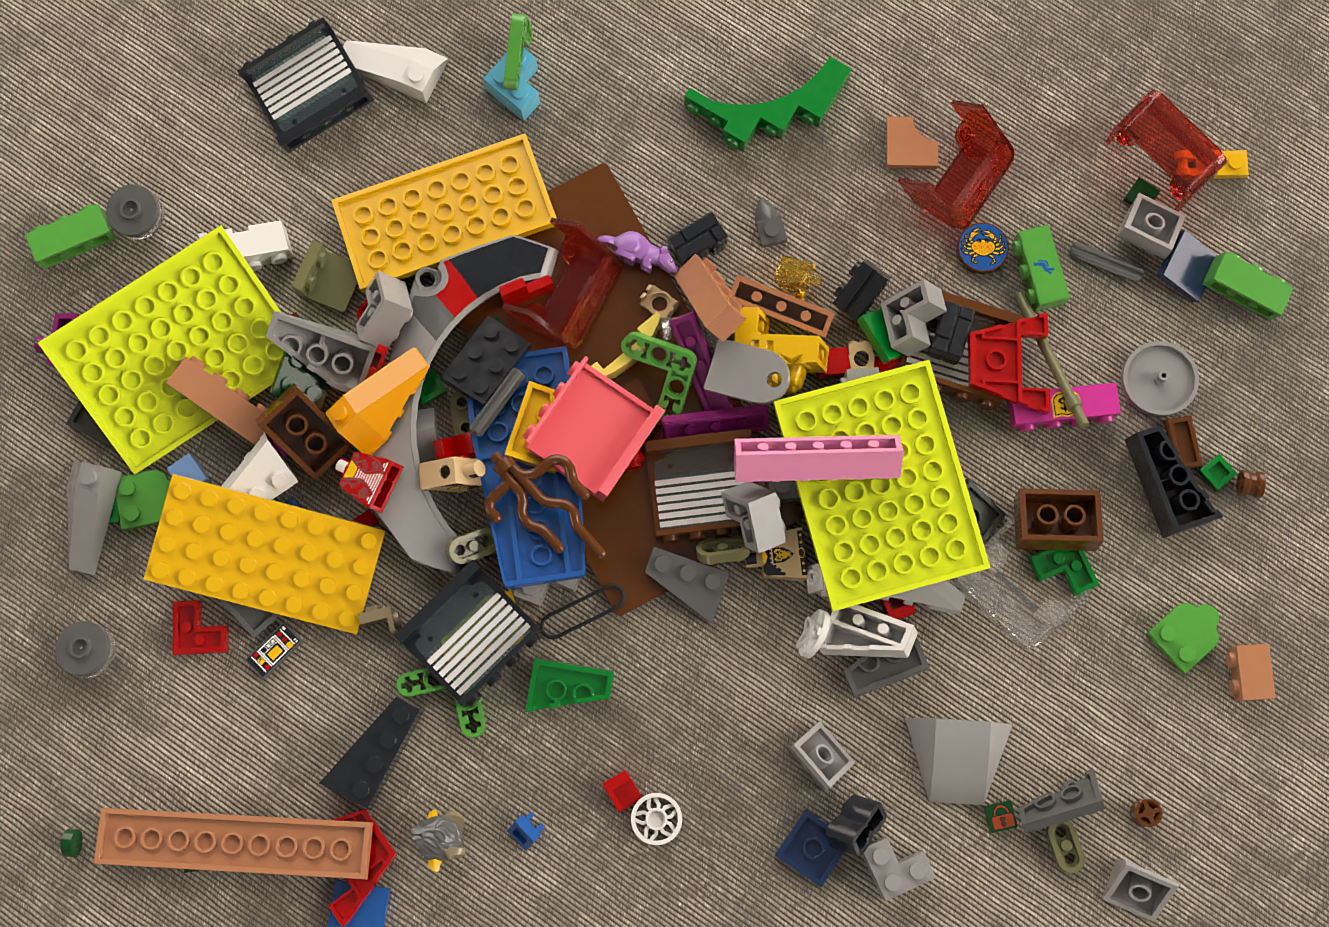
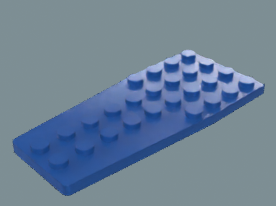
(522, 554)

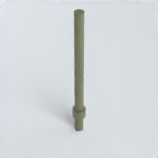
(1071, 400)

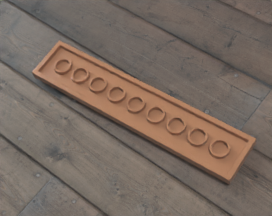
(234, 843)

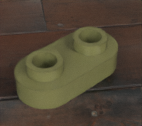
(459, 415)
(470, 546)
(722, 550)
(1066, 844)

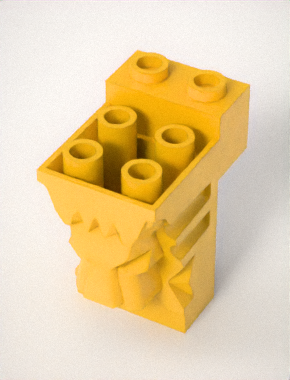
(800, 352)

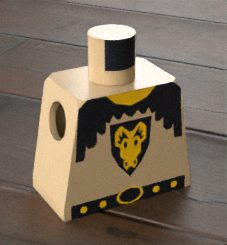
(463, 475)
(783, 561)

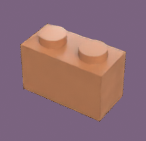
(1250, 672)

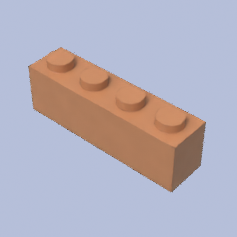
(710, 296)
(782, 306)
(216, 398)

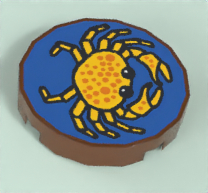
(982, 248)

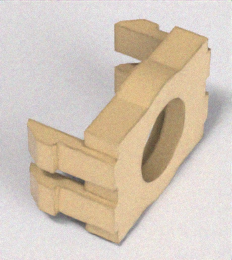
(654, 292)
(863, 345)

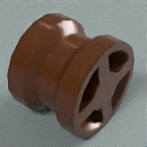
(1251, 483)
(1152, 812)

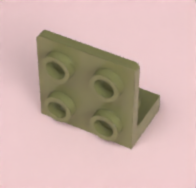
(325, 278)

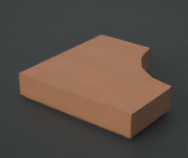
(907, 146)

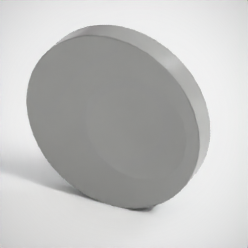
(1159, 379)

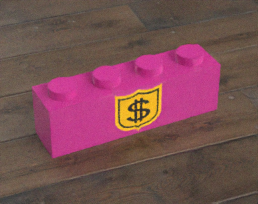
(1098, 401)

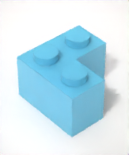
(520, 101)

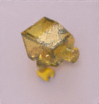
(796, 275)

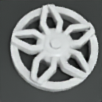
(813, 634)
(656, 819)

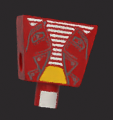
(369, 479)

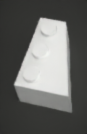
(262, 472)

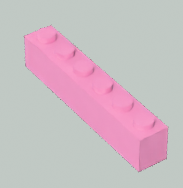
(818, 458)

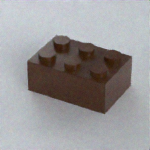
(303, 431)
(1058, 519)

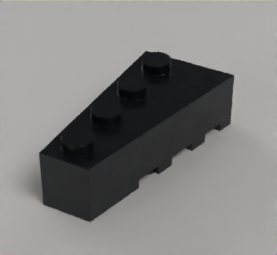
(1169, 484)
(371, 759)

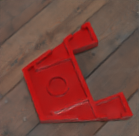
(997, 362)
(380, 859)

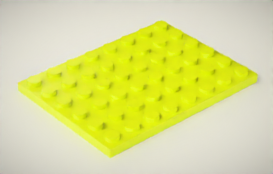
(129, 345)
(895, 531)

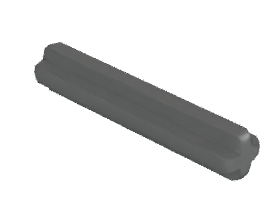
(1106, 261)
(496, 402)

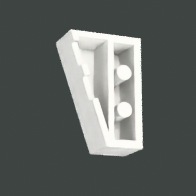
(262, 244)
(867, 633)

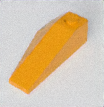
(372, 406)

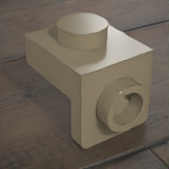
(376, 614)

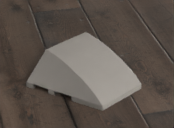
(957, 757)

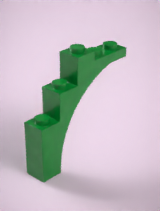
(774, 117)

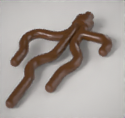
(517, 478)

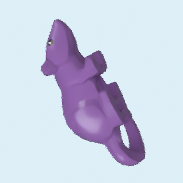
(634, 248)

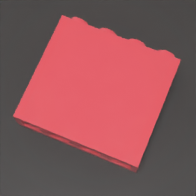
(592, 426)

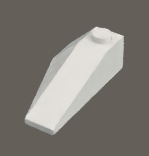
(398, 67)

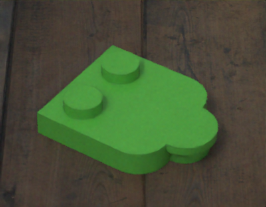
(141, 498)
(1186, 634)

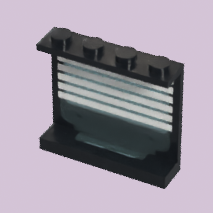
(306, 84)
(469, 634)

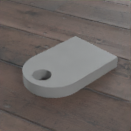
(744, 373)

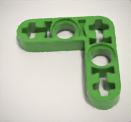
(519, 36)
(675, 371)
(417, 691)

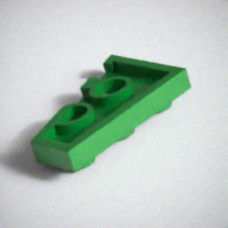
(563, 684)

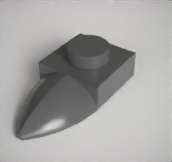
(769, 224)

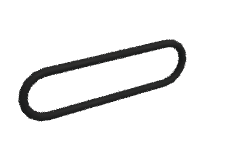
(578, 601)

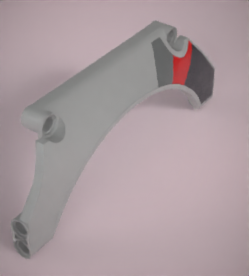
(457, 289)

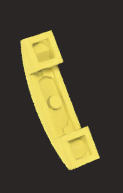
(623, 362)

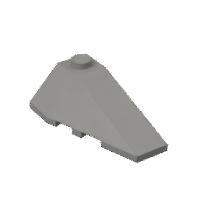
(325, 350)
(89, 505)
(937, 596)

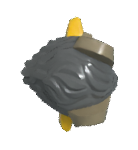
(440, 838)

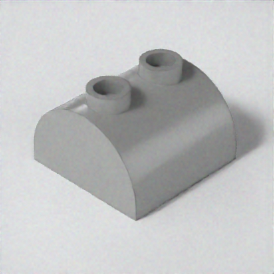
(1151, 226)

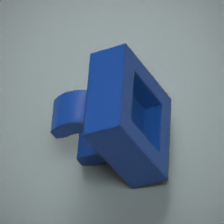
(524, 831)

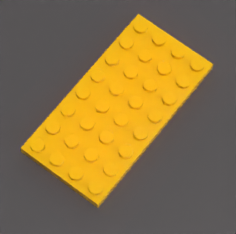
(444, 210)
(264, 554)

